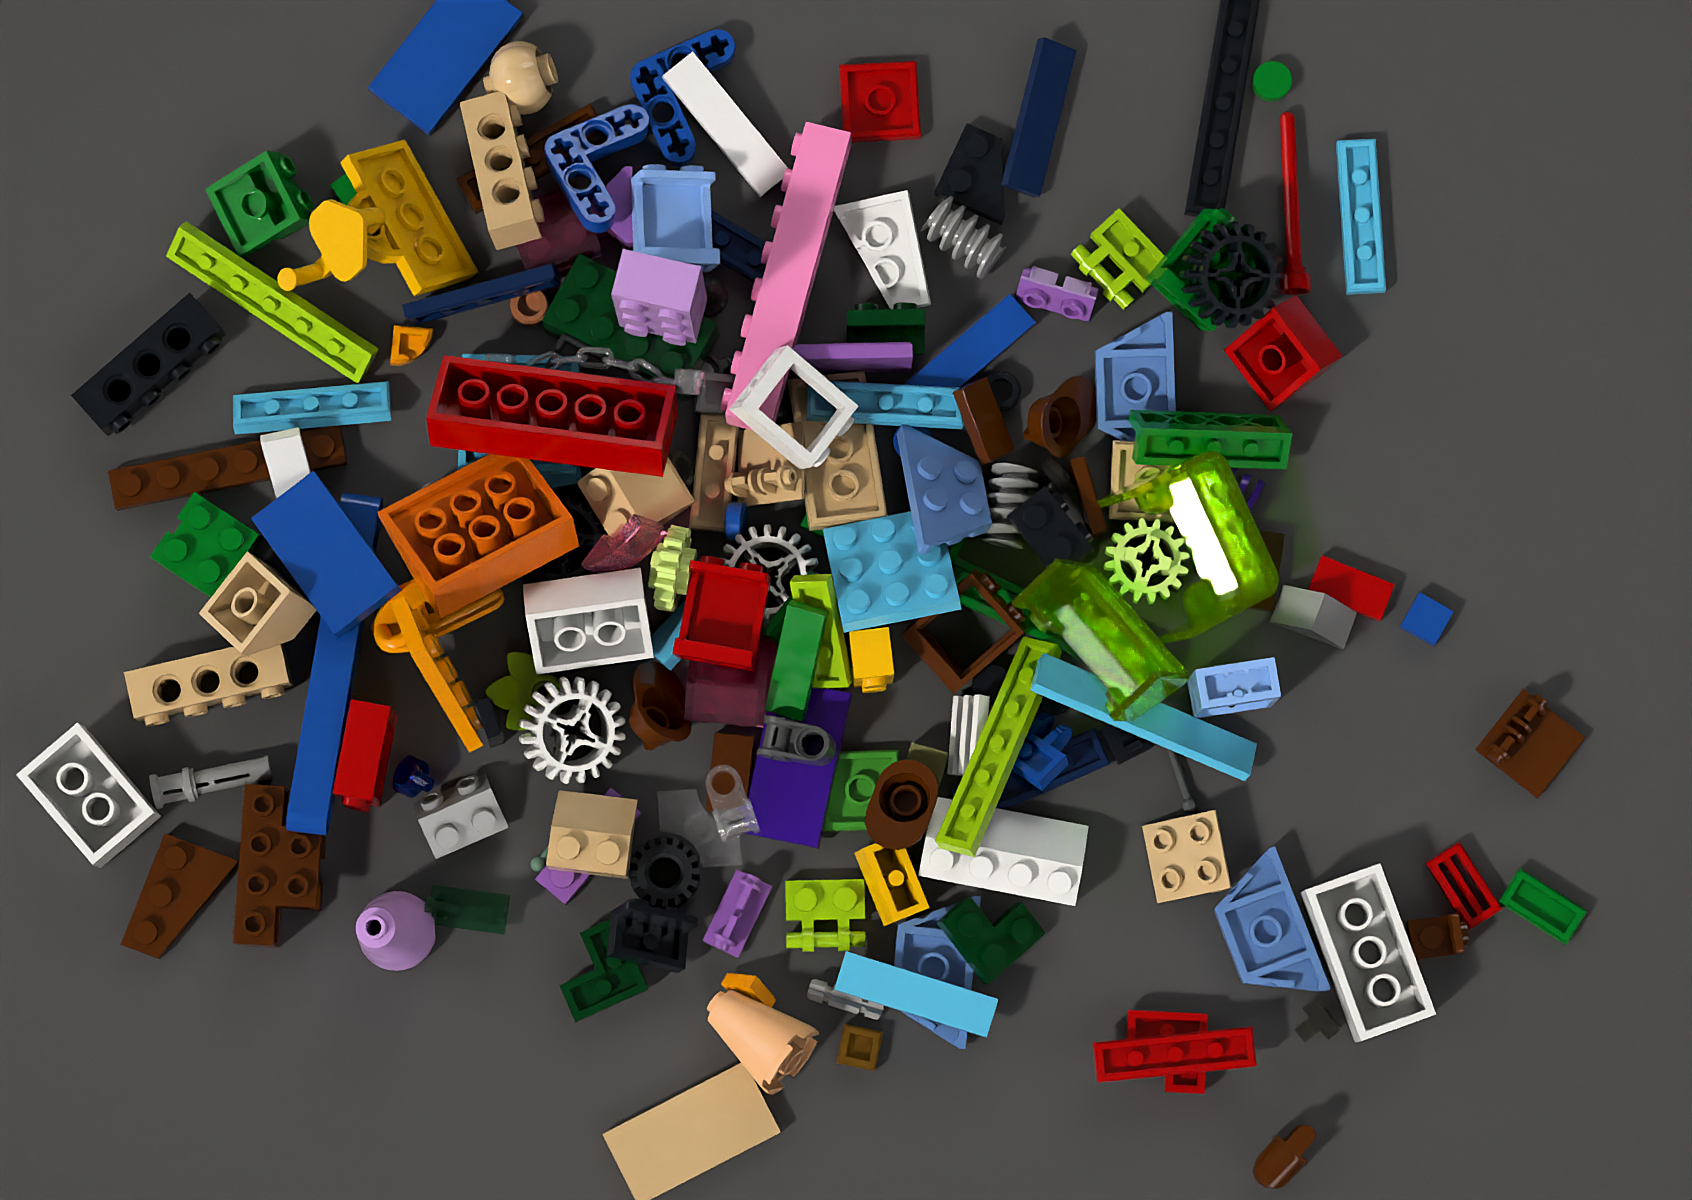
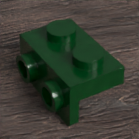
(877, 325)

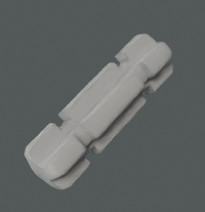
(819, 992)

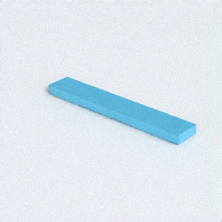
(1159, 724)

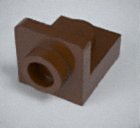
(1437, 936)

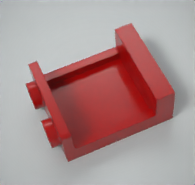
(723, 614)

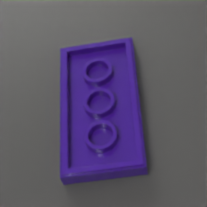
(795, 796)

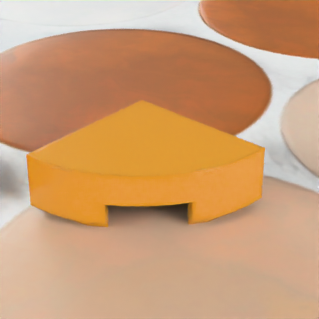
(409, 344)
(749, 986)

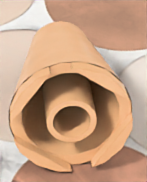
(762, 1038)

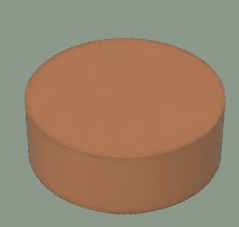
(530, 308)

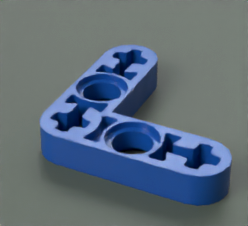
(659, 65)
(583, 153)

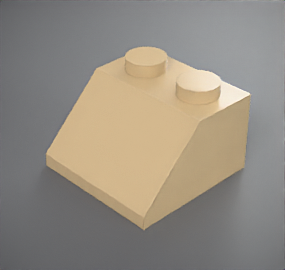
(621, 494)
(257, 607)
(592, 834)

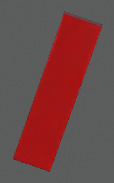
(1174, 1054)

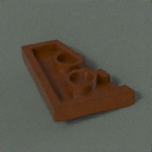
(173, 893)

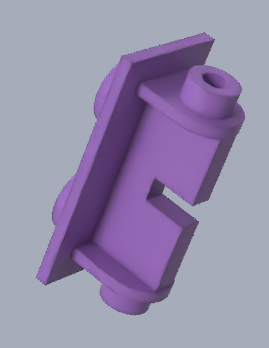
(1072, 300)
(737, 913)

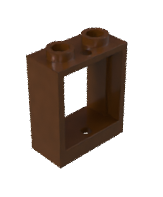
(937, 657)

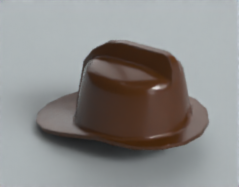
(1063, 417)
(658, 706)
(901, 804)

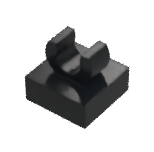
(1124, 744)

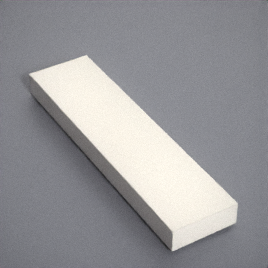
(725, 124)

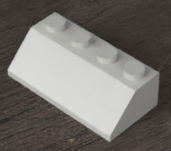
(1016, 856)

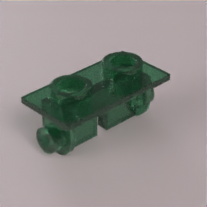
(468, 909)

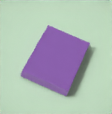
(857, 357)

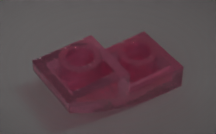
(628, 548)

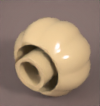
(522, 76)

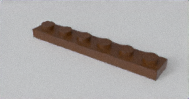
(215, 470)

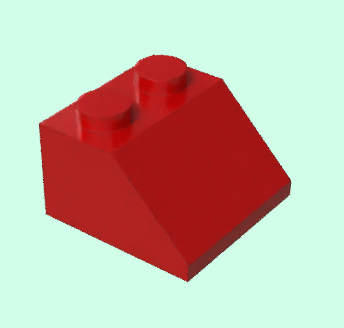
(1283, 352)

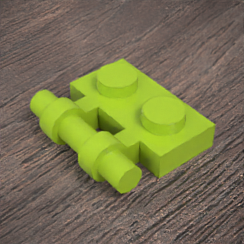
(1128, 249)
(824, 901)

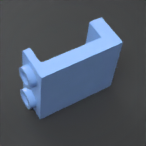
(674, 214)

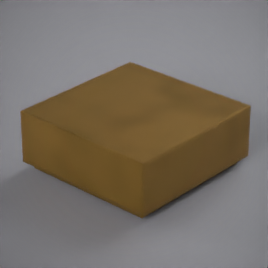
(859, 1047)

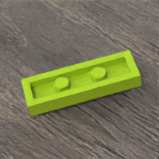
(833, 663)

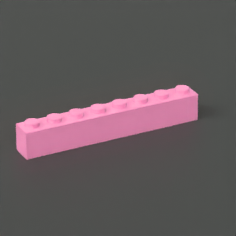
(790, 259)

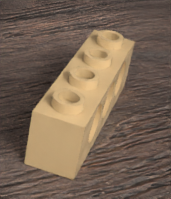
(506, 222)
(147, 683)

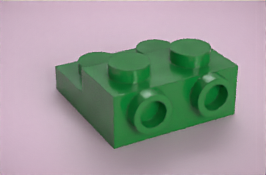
(260, 202)

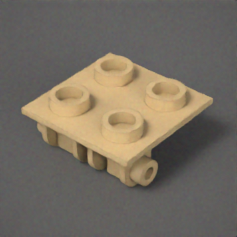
(763, 472)
(1186, 856)

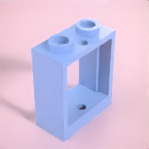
(1242, 684)

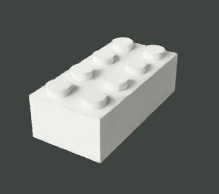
(1367, 953)

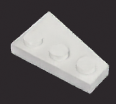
(889, 245)

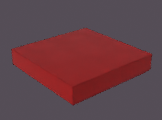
(880, 101)

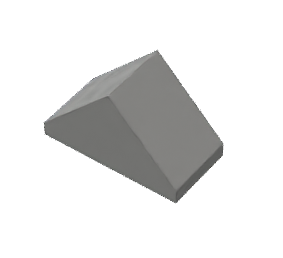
(1313, 615)

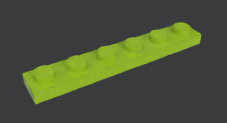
(271, 303)
(995, 752)

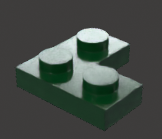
(990, 946)
(606, 985)

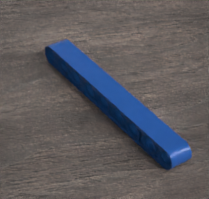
(329, 699)

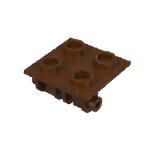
(1530, 743)

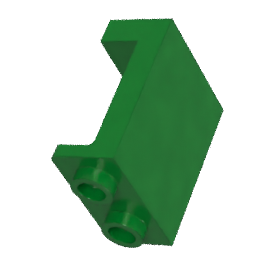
(1166, 276)

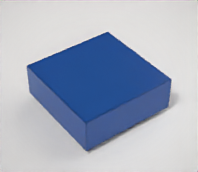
(1426, 619)

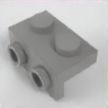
(460, 815)

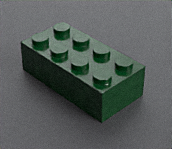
(588, 313)

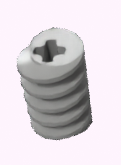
(964, 237)
(1009, 495)

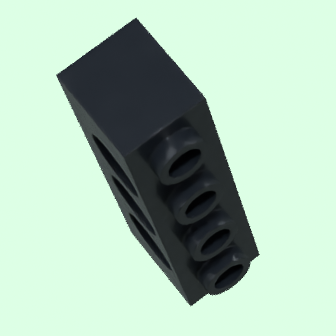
(154, 343)

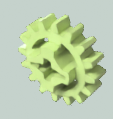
(1164, 565)
(671, 569)

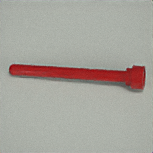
(1296, 279)

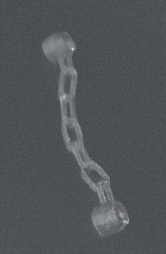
(687, 380)

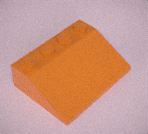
(479, 530)

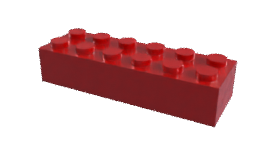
(552, 415)

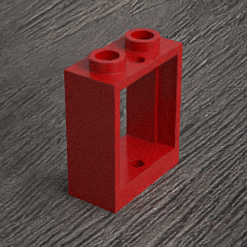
(365, 755)

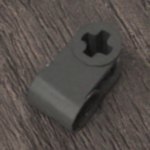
(788, 742)

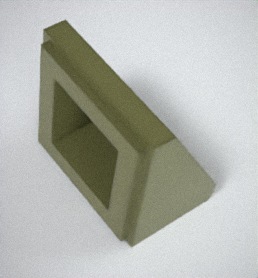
(931, 757)

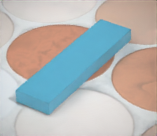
(1360, 216)
(891, 405)
(311, 407)
(916, 994)

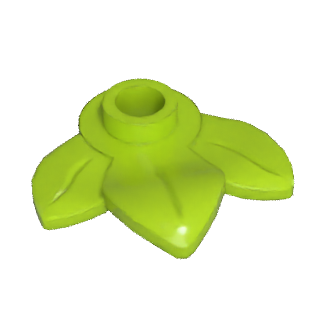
(517, 689)

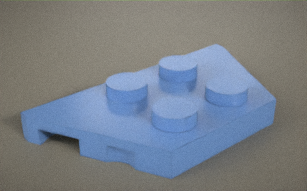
(1135, 375)
(942, 490)
(1269, 931)
(929, 952)

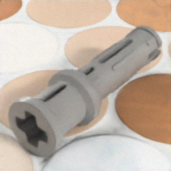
(191, 783)

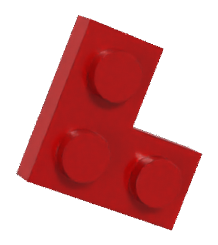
(1159, 1023)

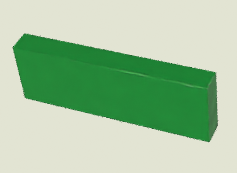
(796, 660)

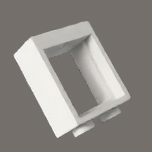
(761, 386)

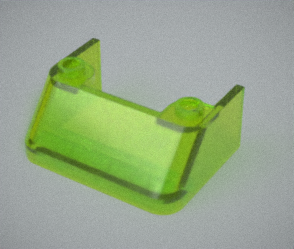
(1217, 534)
(1105, 634)

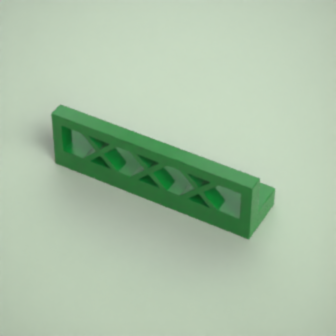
(1241, 438)

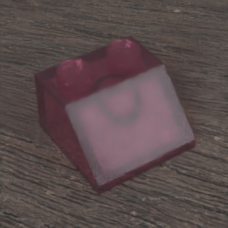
(561, 236)
(728, 693)

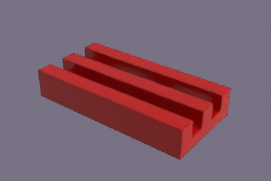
(1444, 857)

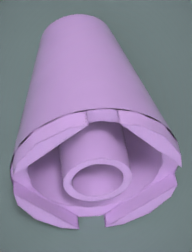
(396, 931)

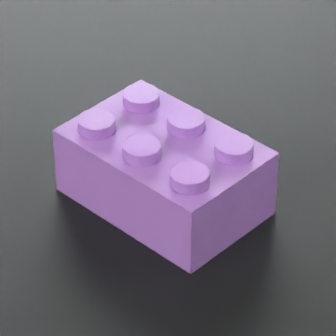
(659, 297)

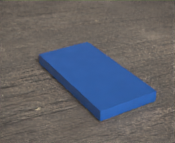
(443, 58)
(326, 554)

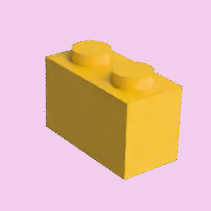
(871, 659)
(891, 882)

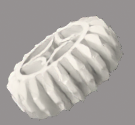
(782, 565)
(602, 744)

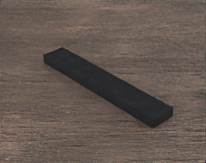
(1222, 106)

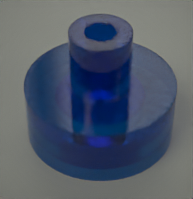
(412, 777)

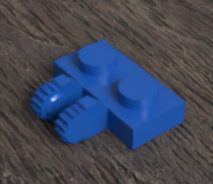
(1041, 759)

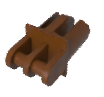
(1283, 1158)

